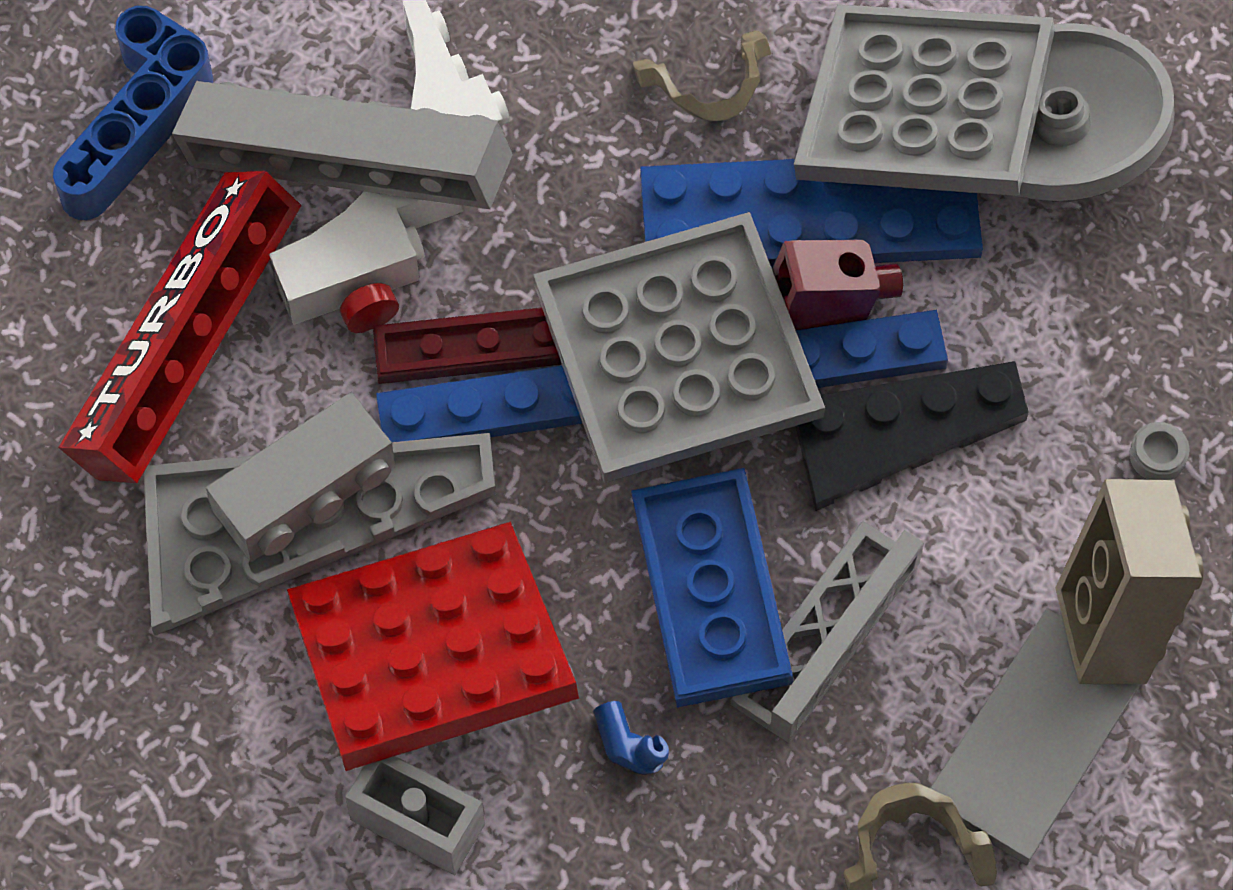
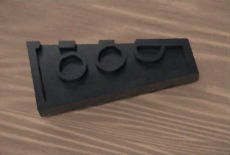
(905, 425)

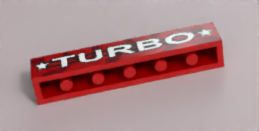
(180, 327)

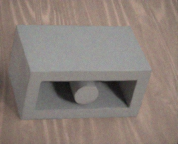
(416, 812)

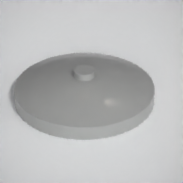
(1098, 115)

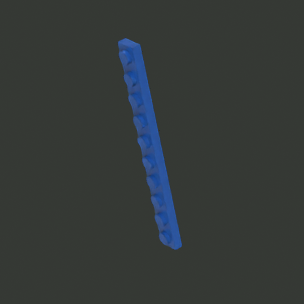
(544, 399)

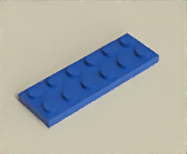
(893, 220)

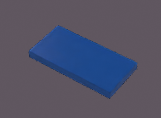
(711, 588)

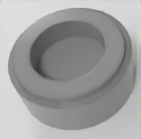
(1159, 451)

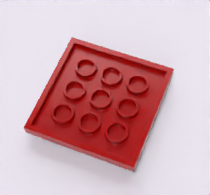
(431, 645)

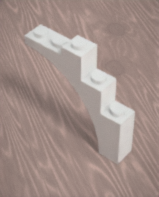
(378, 232)

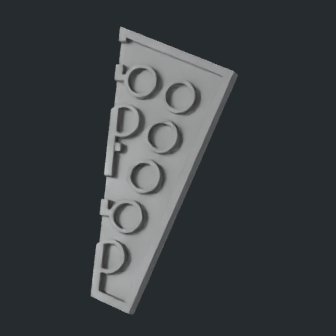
(202, 569)

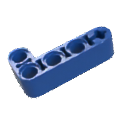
(88, 172)

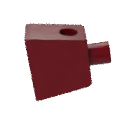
(832, 281)

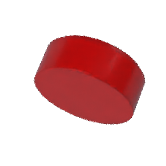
(368, 307)

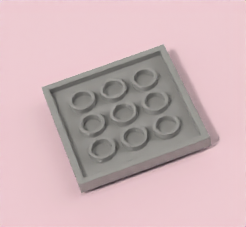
(926, 99)
(678, 347)

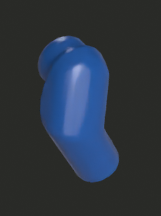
(627, 749)

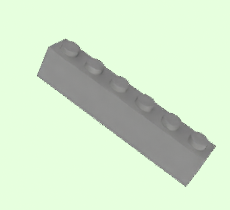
(344, 143)

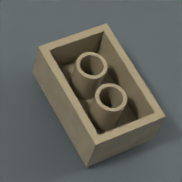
(1128, 581)

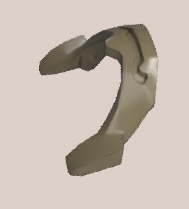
(753, 47)
(898, 804)

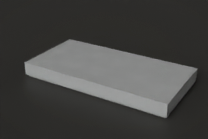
(1031, 743)

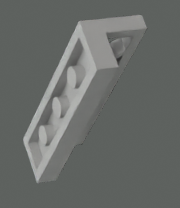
(844, 633)

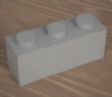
(302, 478)

